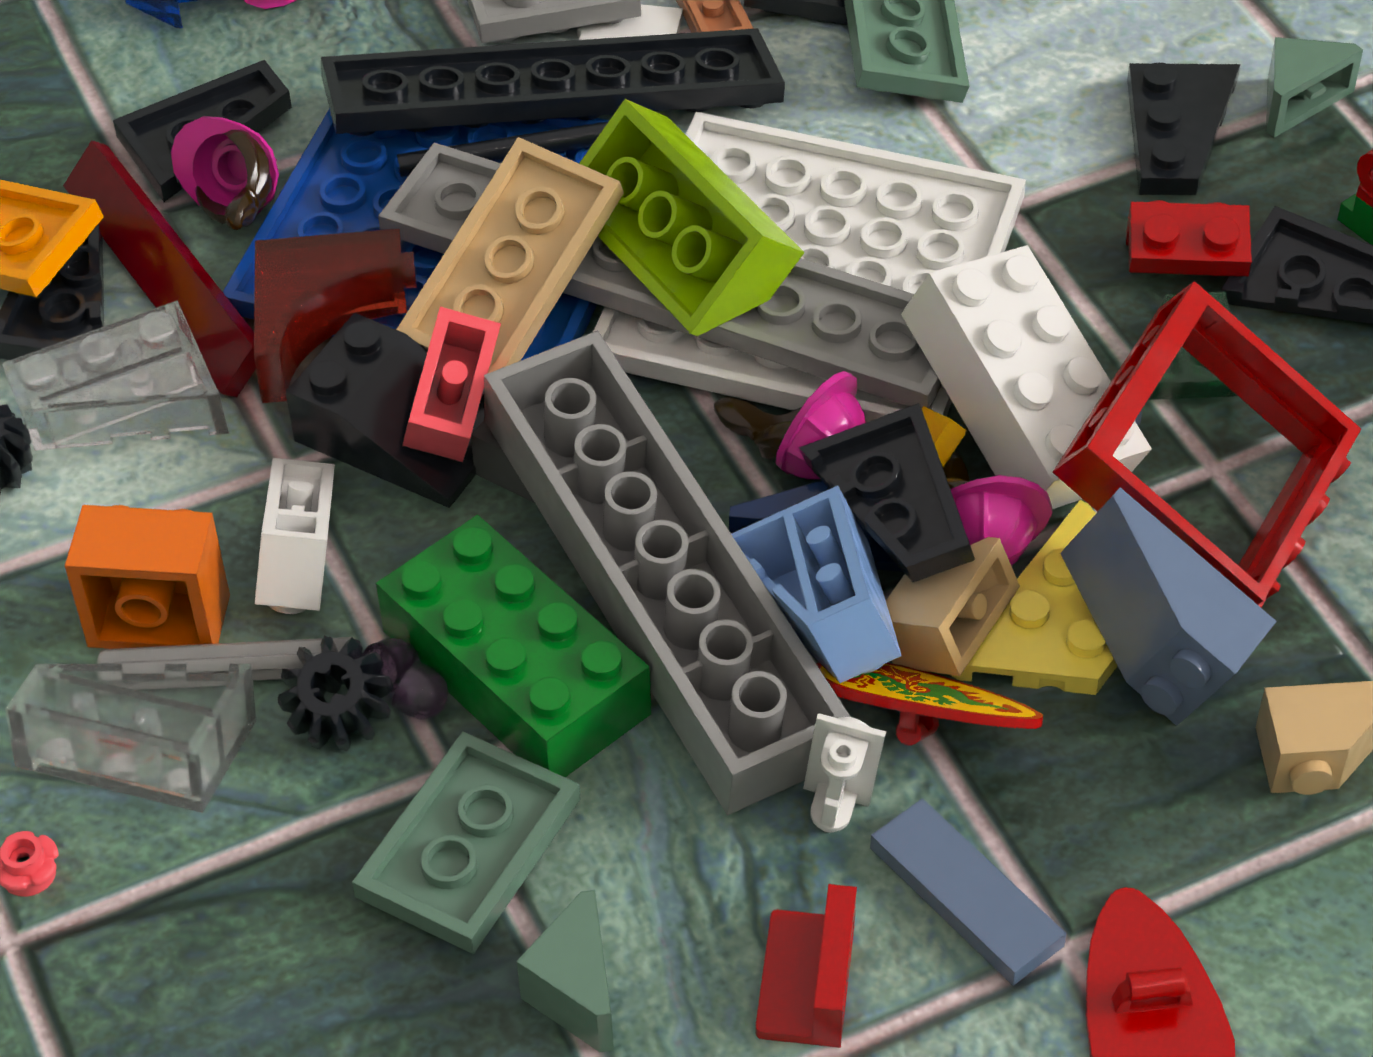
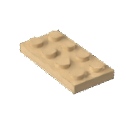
(517, 248)

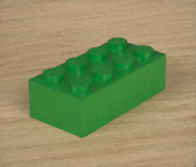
(515, 648)

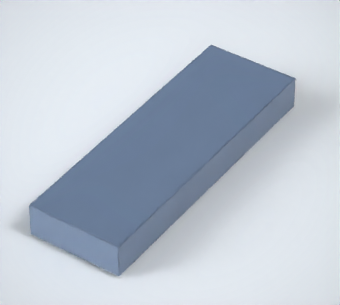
(968, 891)

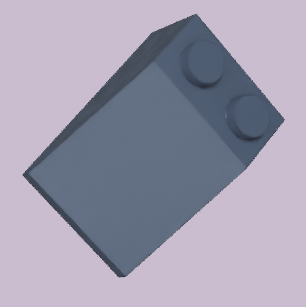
(1162, 608)

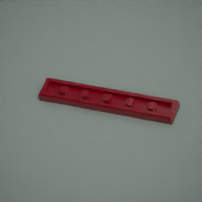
(165, 266)

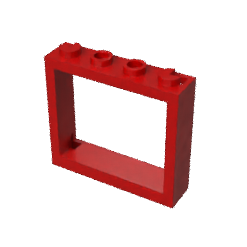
(1265, 384)

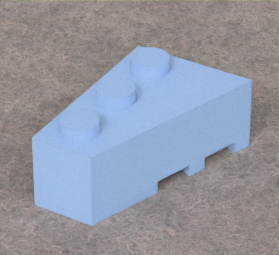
(824, 583)

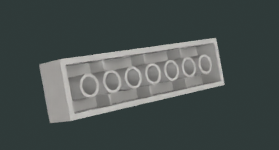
(662, 568)

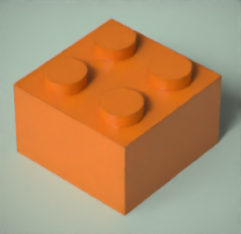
(147, 577)

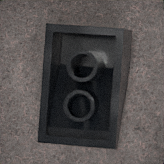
(358, 406)

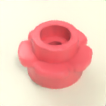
(32, 875)

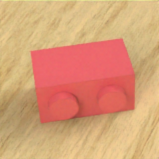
(451, 384)

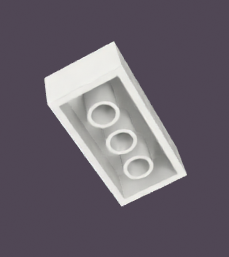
(1013, 365)

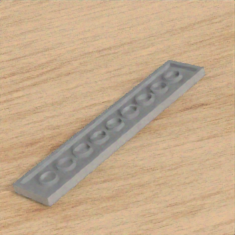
(812, 323)

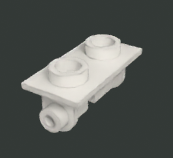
(841, 769)

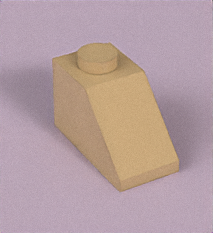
(952, 612)
(1314, 734)

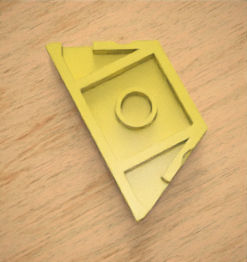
(1047, 627)

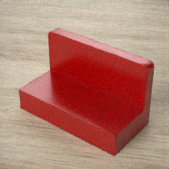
(808, 972)

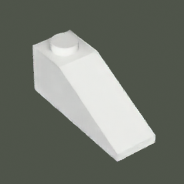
(294, 536)

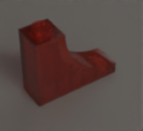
(313, 287)

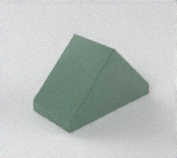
(1307, 79)
(567, 974)

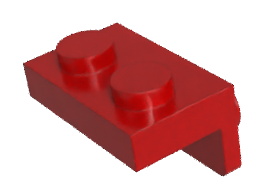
(1189, 238)

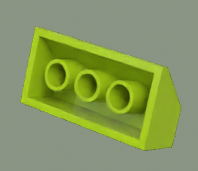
(686, 223)

